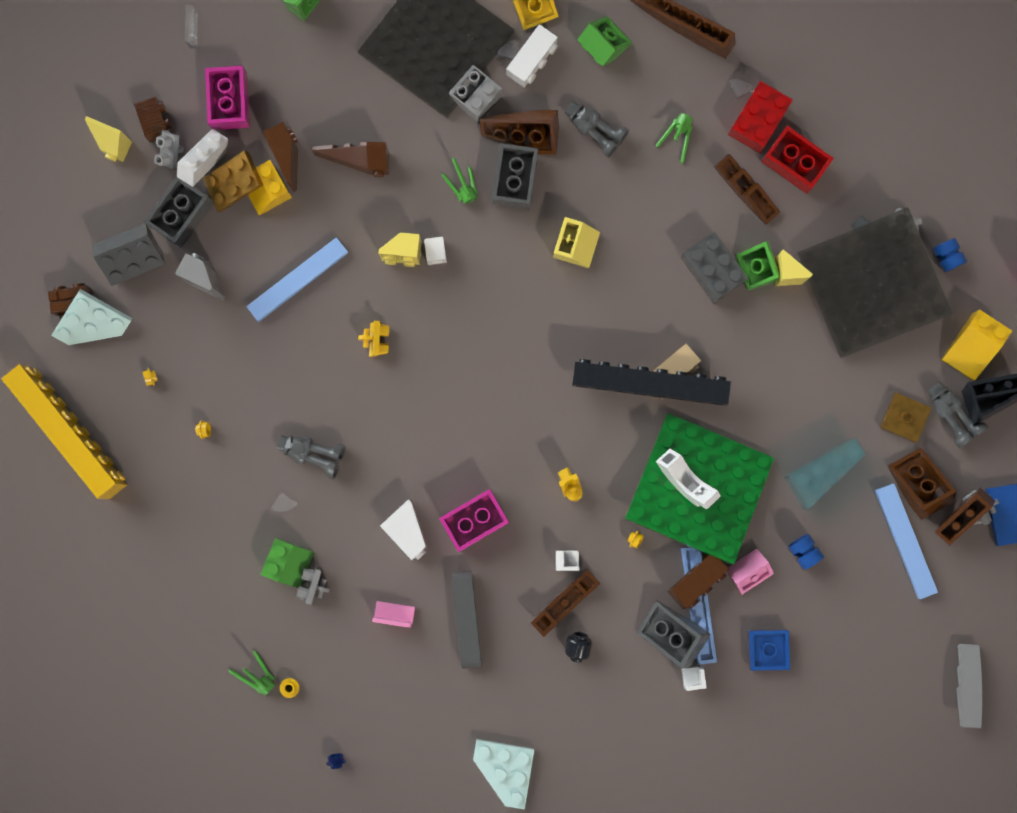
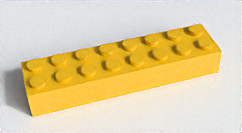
(64, 431)

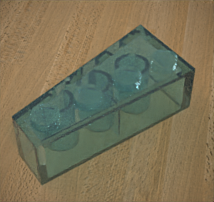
(819, 475)

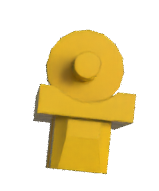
(372, 341)
(570, 485)

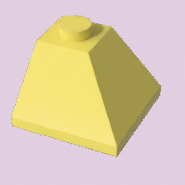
(109, 139)

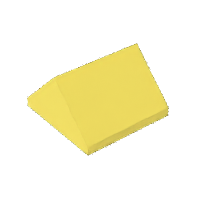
(790, 270)

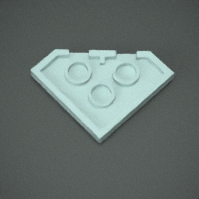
(90, 320)
(505, 769)

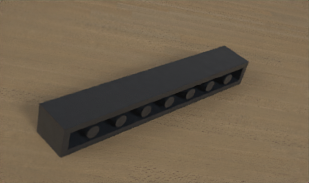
(651, 383)

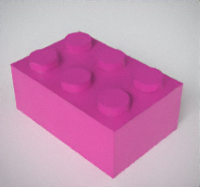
(227, 97)
(474, 520)

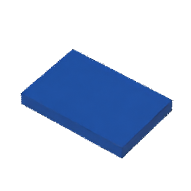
(1005, 519)

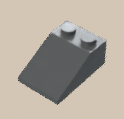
(673, 634)

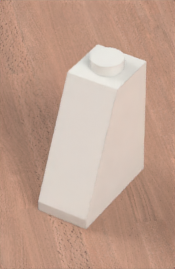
(406, 530)

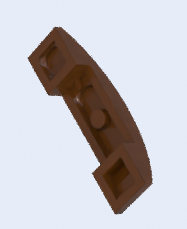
(565, 602)

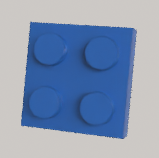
(769, 650)

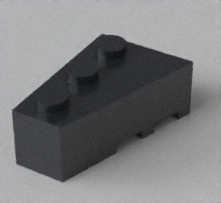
(989, 396)

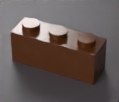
(965, 516)
(698, 581)

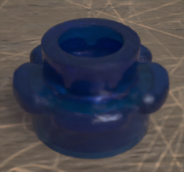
(335, 761)

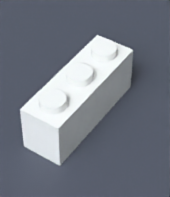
(532, 56)
(202, 157)

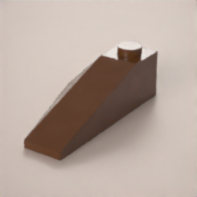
(525, 129)
(367, 158)

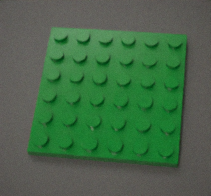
(720, 463)

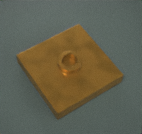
(905, 417)

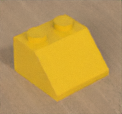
(273, 189)

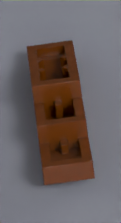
(746, 189)

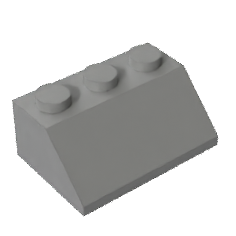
(200, 275)

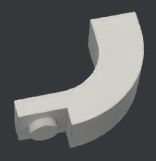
(686, 481)

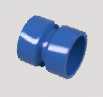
(949, 255)
(805, 551)

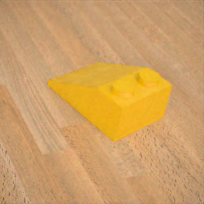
(535, 12)
(976, 344)

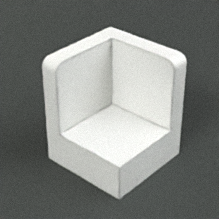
(435, 250)
(567, 561)
(694, 678)

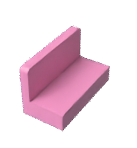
(750, 571)
(394, 614)

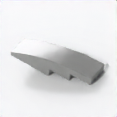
(970, 686)

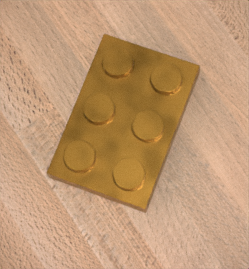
(233, 181)

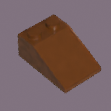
(283, 145)
(922, 483)

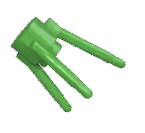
(682, 125)
(467, 192)
(263, 684)

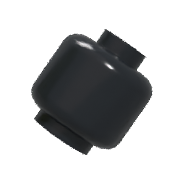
(578, 647)

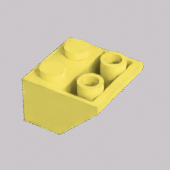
(576, 243)
(402, 249)

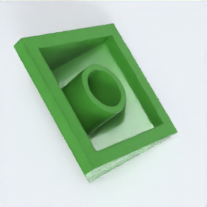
(758, 266)

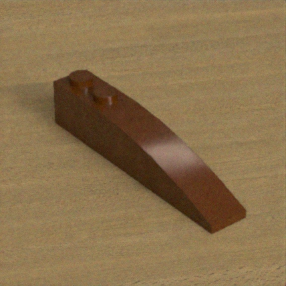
(690, 25)

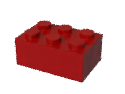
(760, 117)
(797, 160)

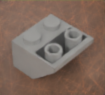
(476, 93)

